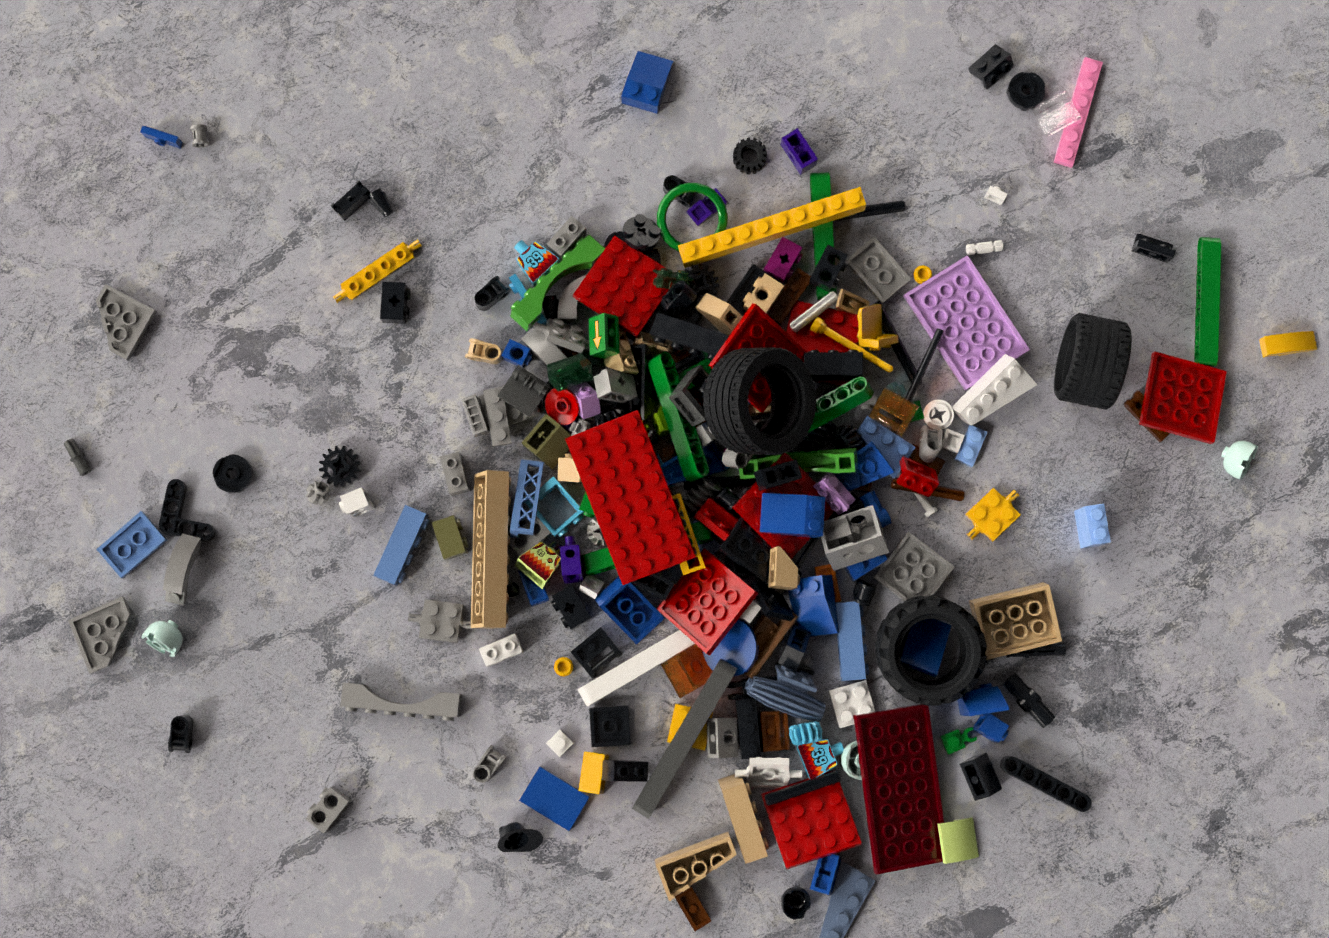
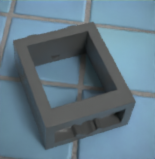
(685, 401)

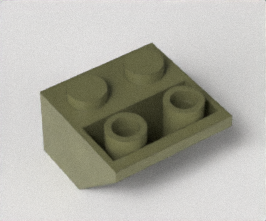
(547, 441)

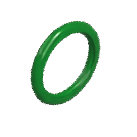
(685, 188)

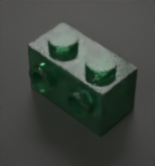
(569, 372)

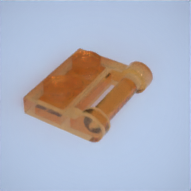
(896, 406)

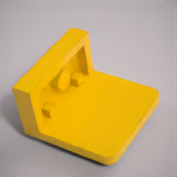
(870, 329)

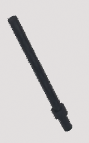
(921, 370)

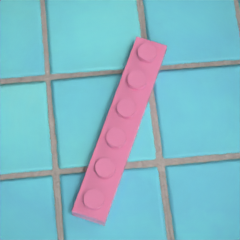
(1082, 100)

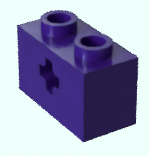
(799, 151)

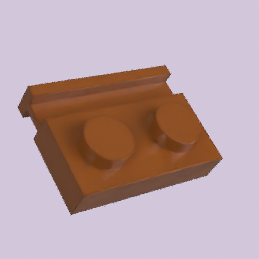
(773, 731)

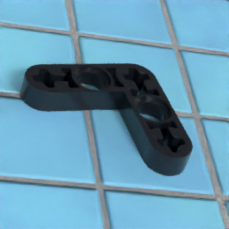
(178, 523)

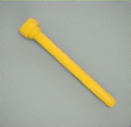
(820, 327)

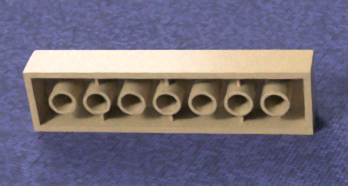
(490, 550)

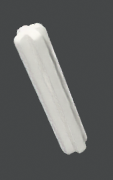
(814, 311)

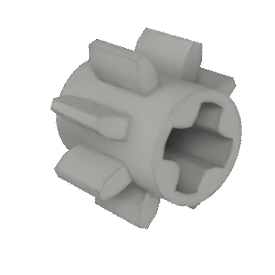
(579, 427)
(318, 493)

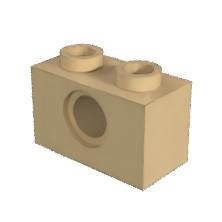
(768, 286)

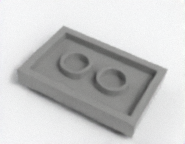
(878, 270)

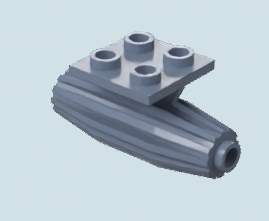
(788, 693)

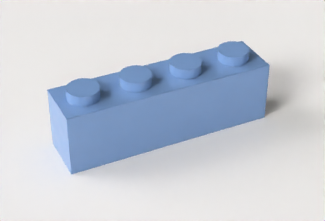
(401, 545)
(850, 641)

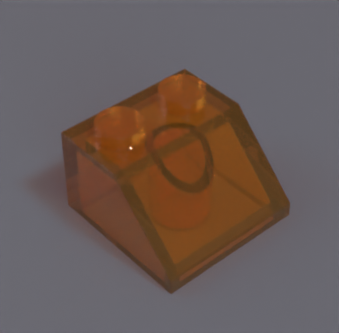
(687, 670)

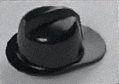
(517, 838)

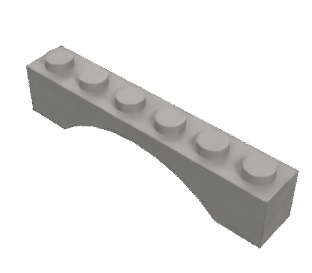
(361, 696)

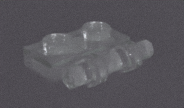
(1058, 118)

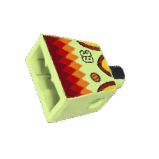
(539, 562)

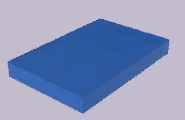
(925, 646)
(554, 798)

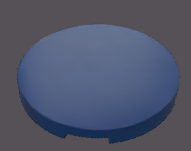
(736, 648)

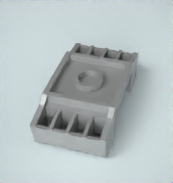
(477, 414)

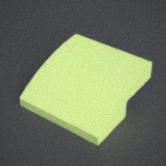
(958, 840)

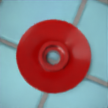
(557, 410)

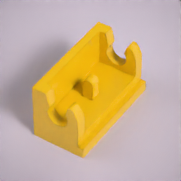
(591, 773)

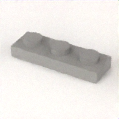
(497, 418)

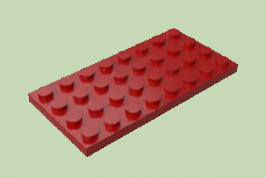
(630, 497)

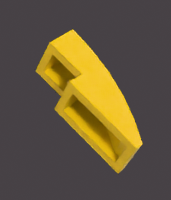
(1287, 343)

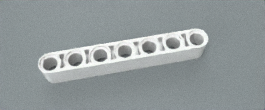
(634, 667)

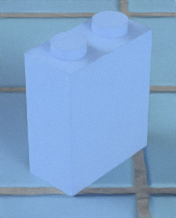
(1092, 526)

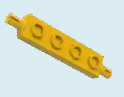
(377, 271)

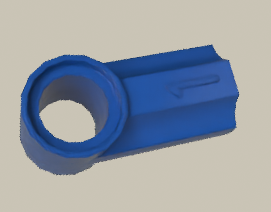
(872, 499)

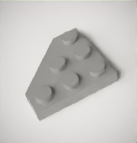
(123, 320)
(100, 633)

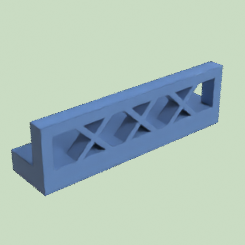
(518, 509)

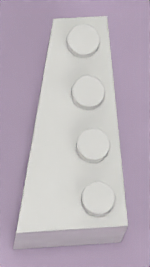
(993, 390)

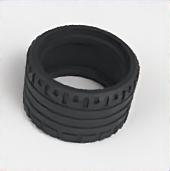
(1092, 361)

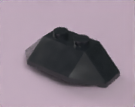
(646, 392)

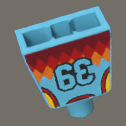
(535, 260)
(819, 756)

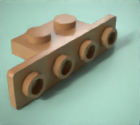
(768, 637)

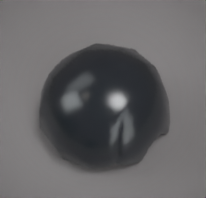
(795, 902)

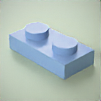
(971, 445)

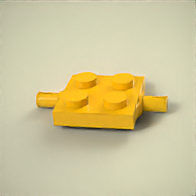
(993, 514)

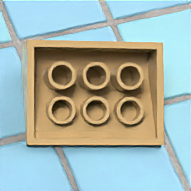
(1017, 620)

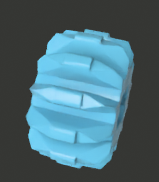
(805, 733)

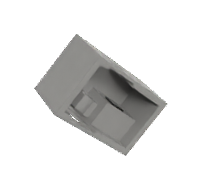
(853, 543)

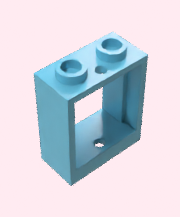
(575, 518)

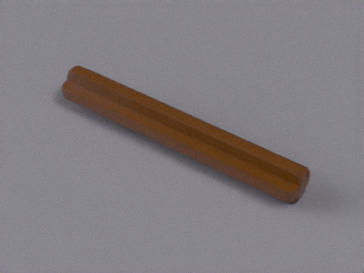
(940, 491)

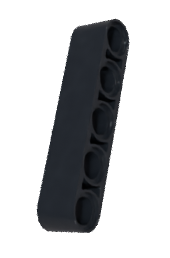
(1054, 787)

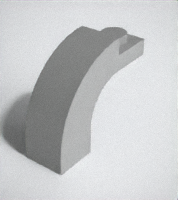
(567, 304)
(541, 348)
(179, 568)

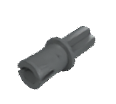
(77, 457)

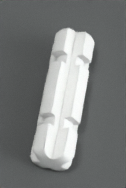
(984, 247)

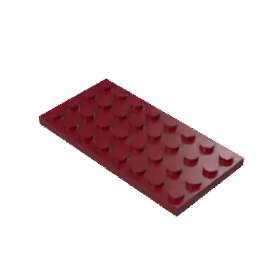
(900, 787)

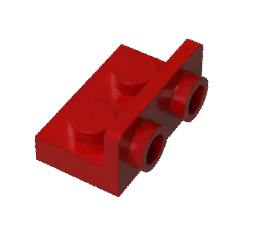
(917, 477)
(716, 518)

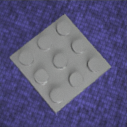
(913, 569)

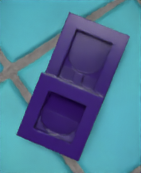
(704, 209)

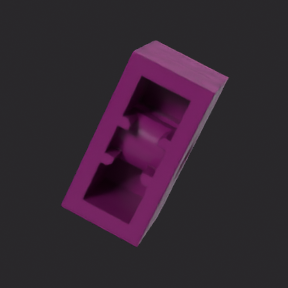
(784, 249)

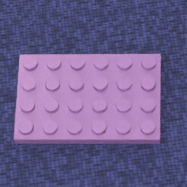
(972, 321)

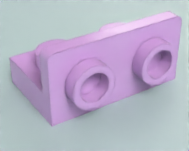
(834, 492)

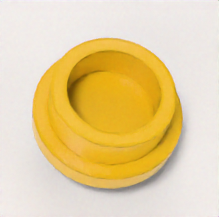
(922, 274)
(563, 666)

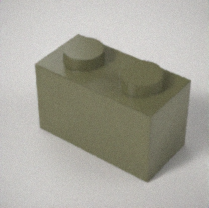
(450, 537)

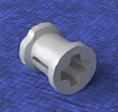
(199, 136)

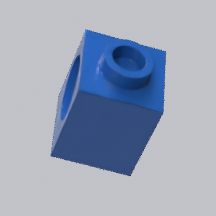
(513, 346)

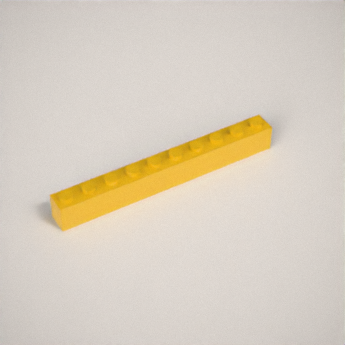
(772, 227)

